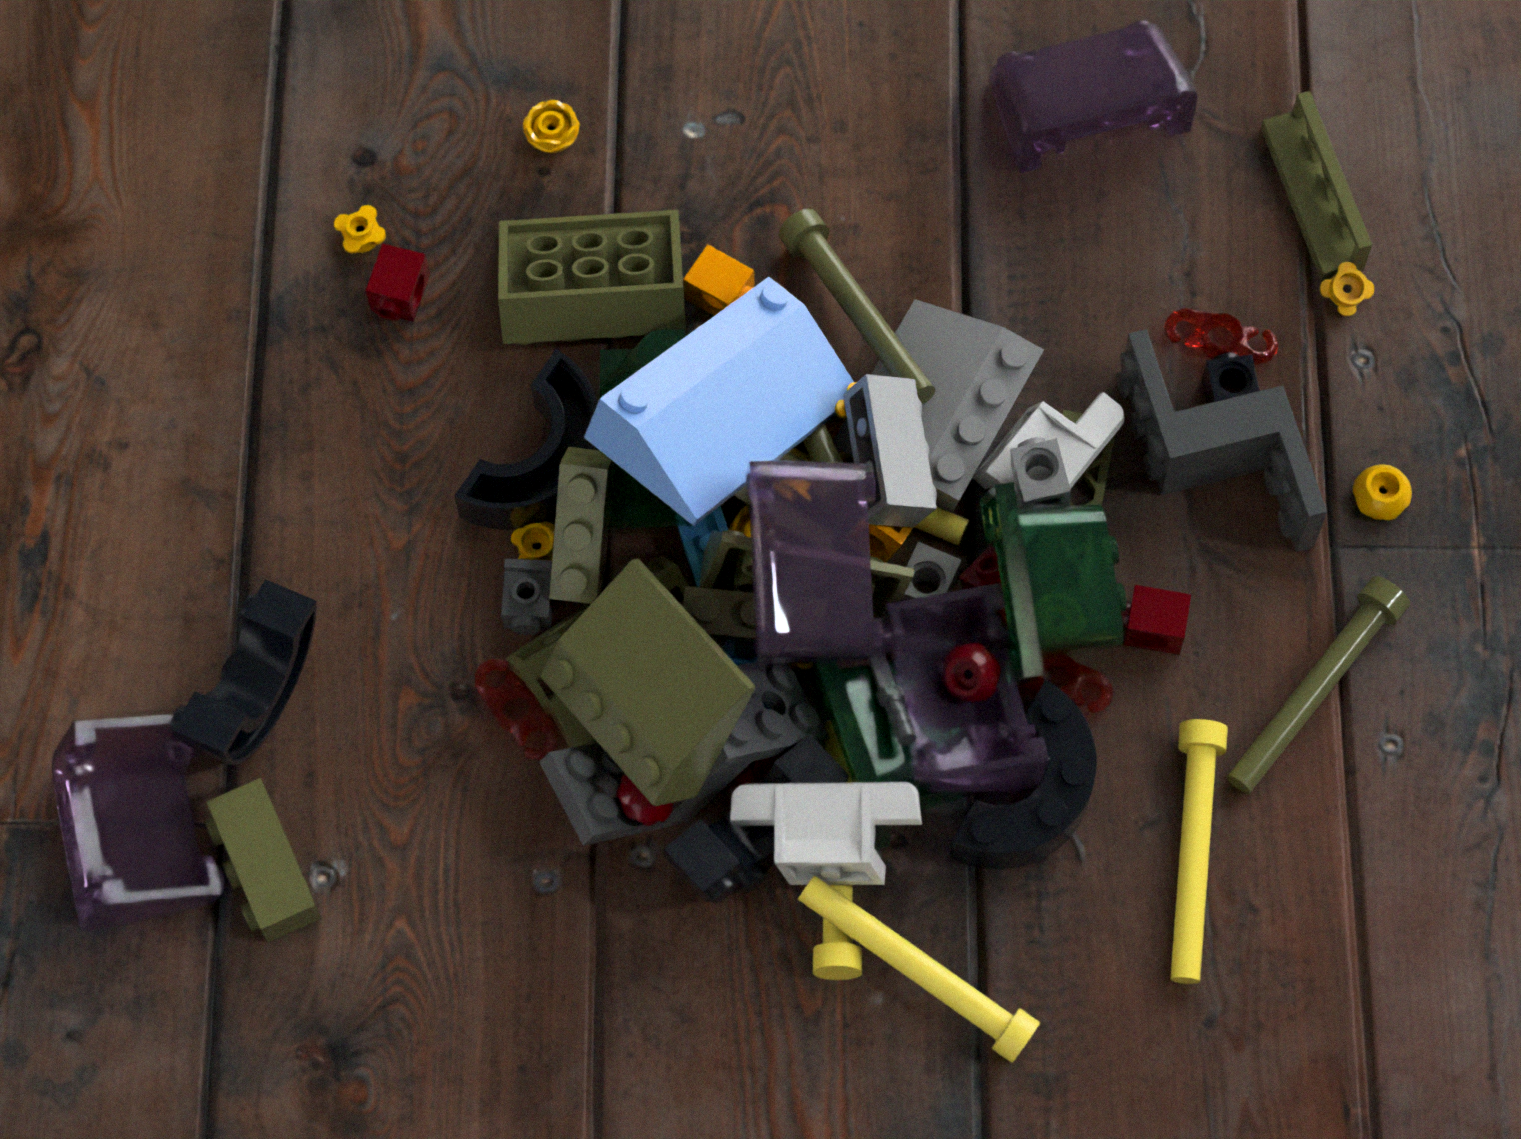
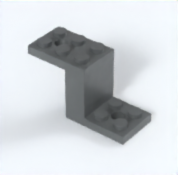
(1221, 442)
(756, 736)

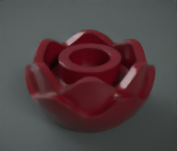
(985, 672)
(638, 807)

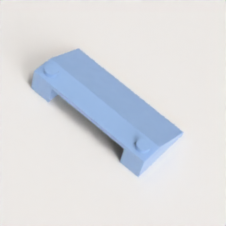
(722, 397)

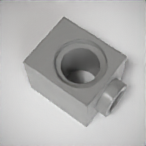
(1045, 493)
(933, 567)

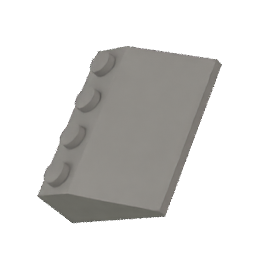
(975, 380)

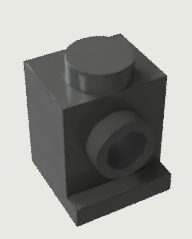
(527, 577)

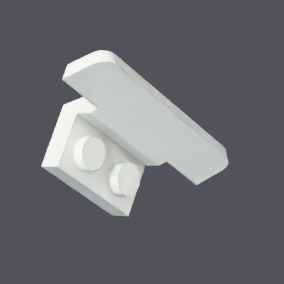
(1077, 441)
(827, 826)

